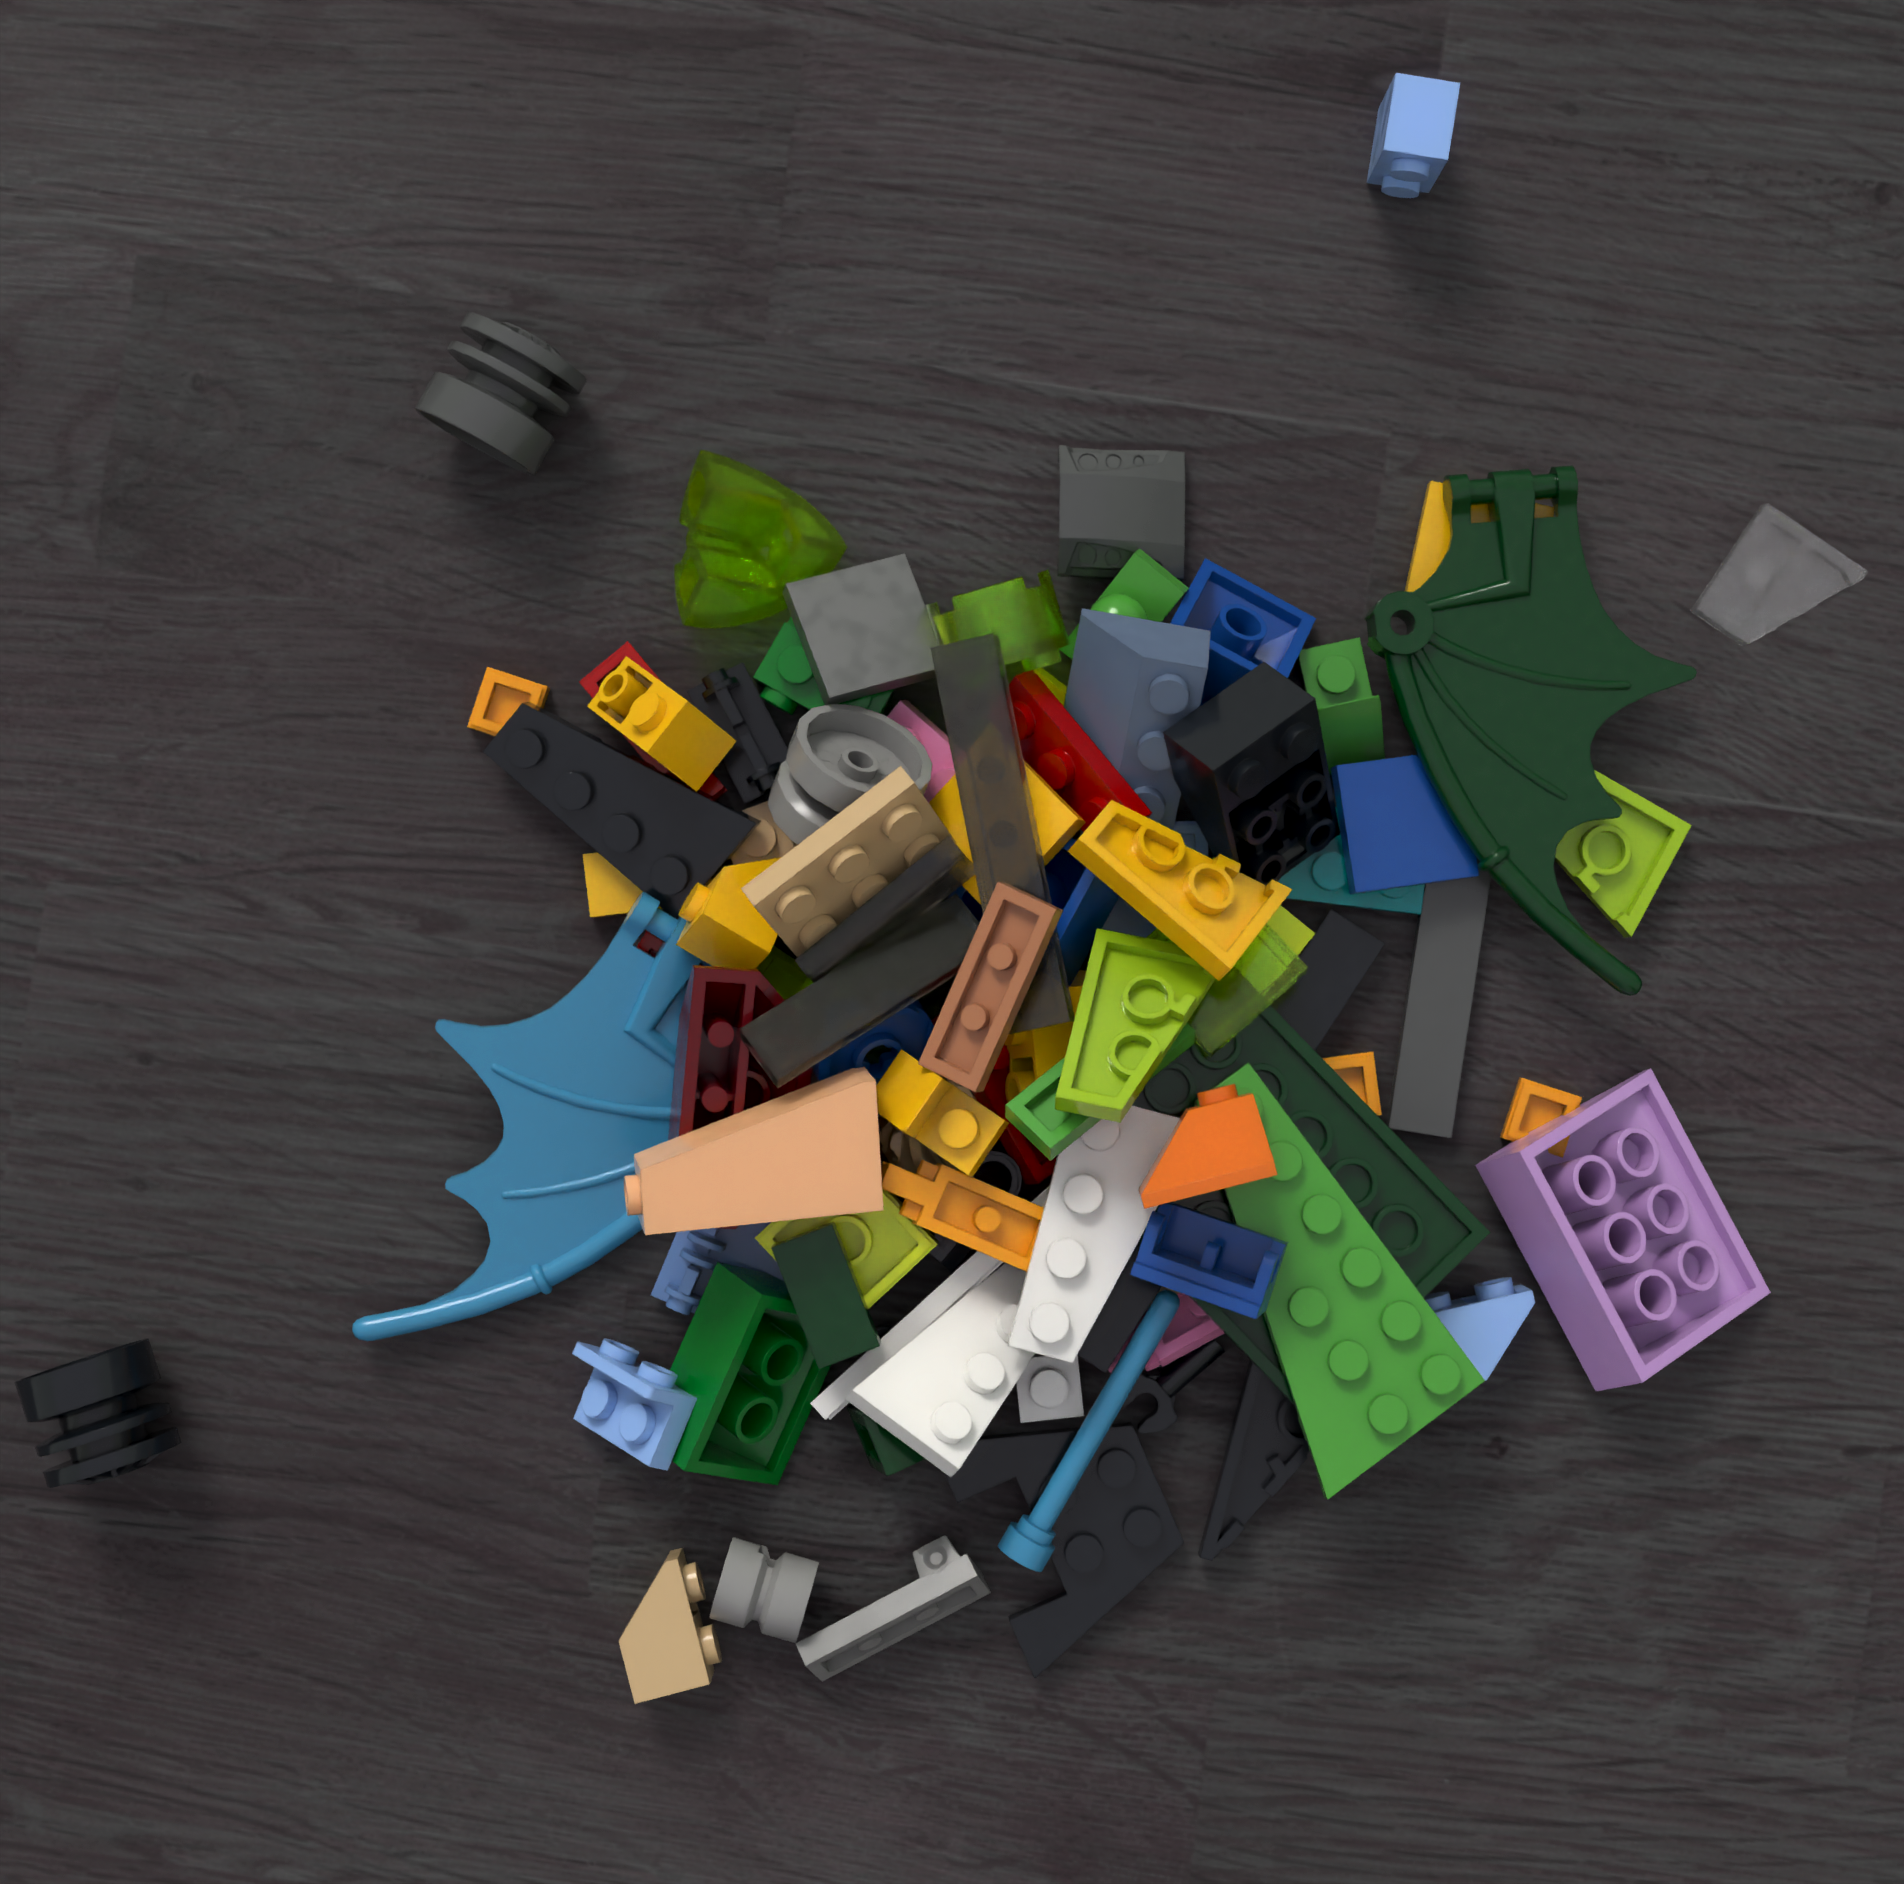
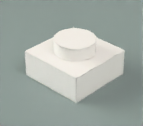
(1049, 1390)

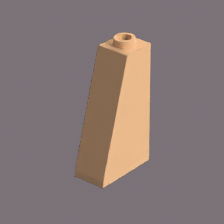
(770, 1163)

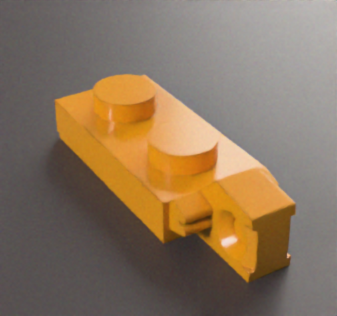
(966, 1210)

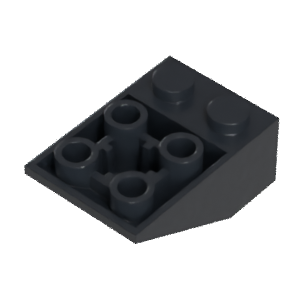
(1256, 774)

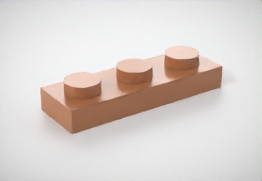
(990, 987)

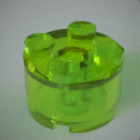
(1023, 617)

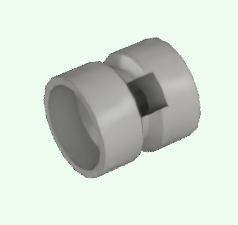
(764, 1590)

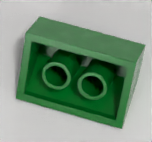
(749, 1376)

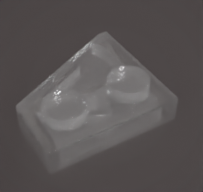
(1772, 577)

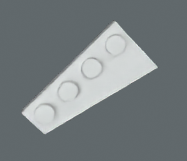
(1087, 1231)
(952, 1375)

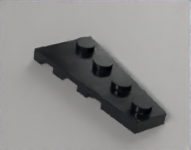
(623, 807)

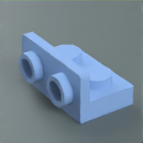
(633, 1403)

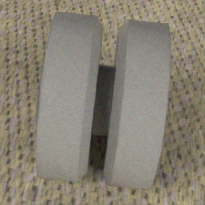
(835, 760)

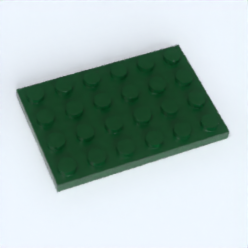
(1384, 1179)

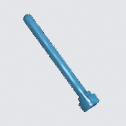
(1031, 1537)

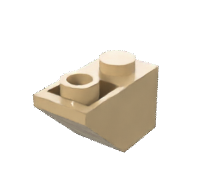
(665, 1639)

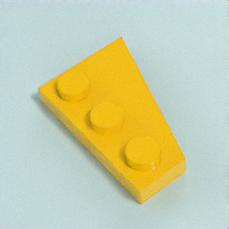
(1185, 894)

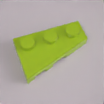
(1623, 857)
(1125, 1021)

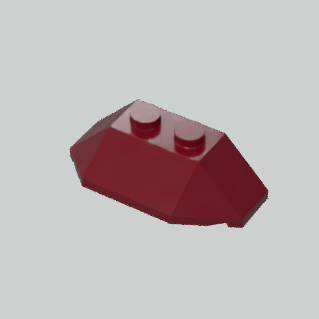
(712, 1064)

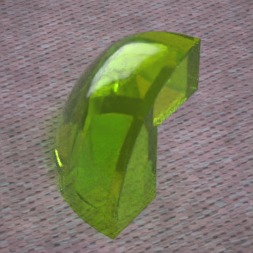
(745, 544)

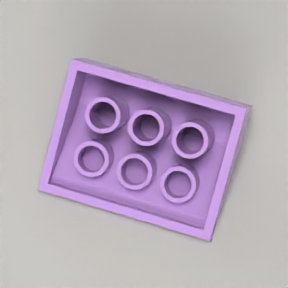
(1624, 1232)

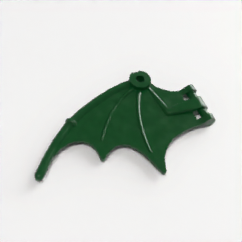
(1509, 683)

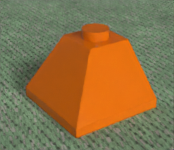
(1210, 1149)

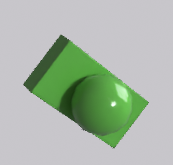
(1139, 591)

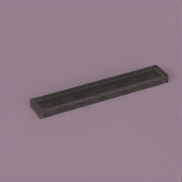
(998, 802)

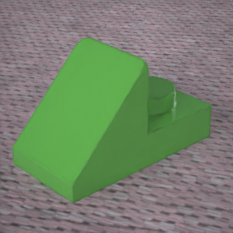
(1344, 701)

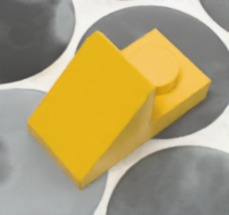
(937, 1113)

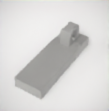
(943, 1587)

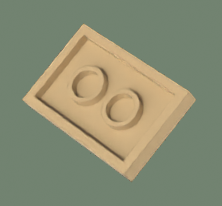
(846, 861)

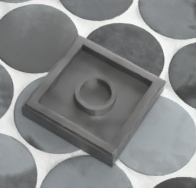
(863, 628)

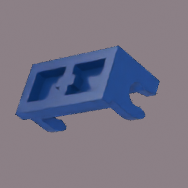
(1209, 1259)

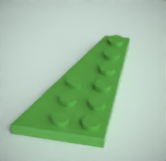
(1343, 1315)

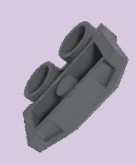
(1120, 504)

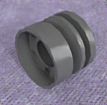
(501, 393)

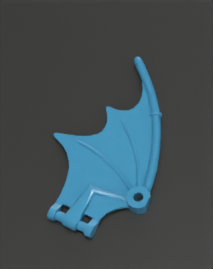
(576, 1104)

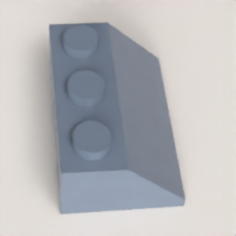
(1131, 686)

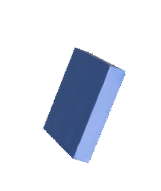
(1396, 827)

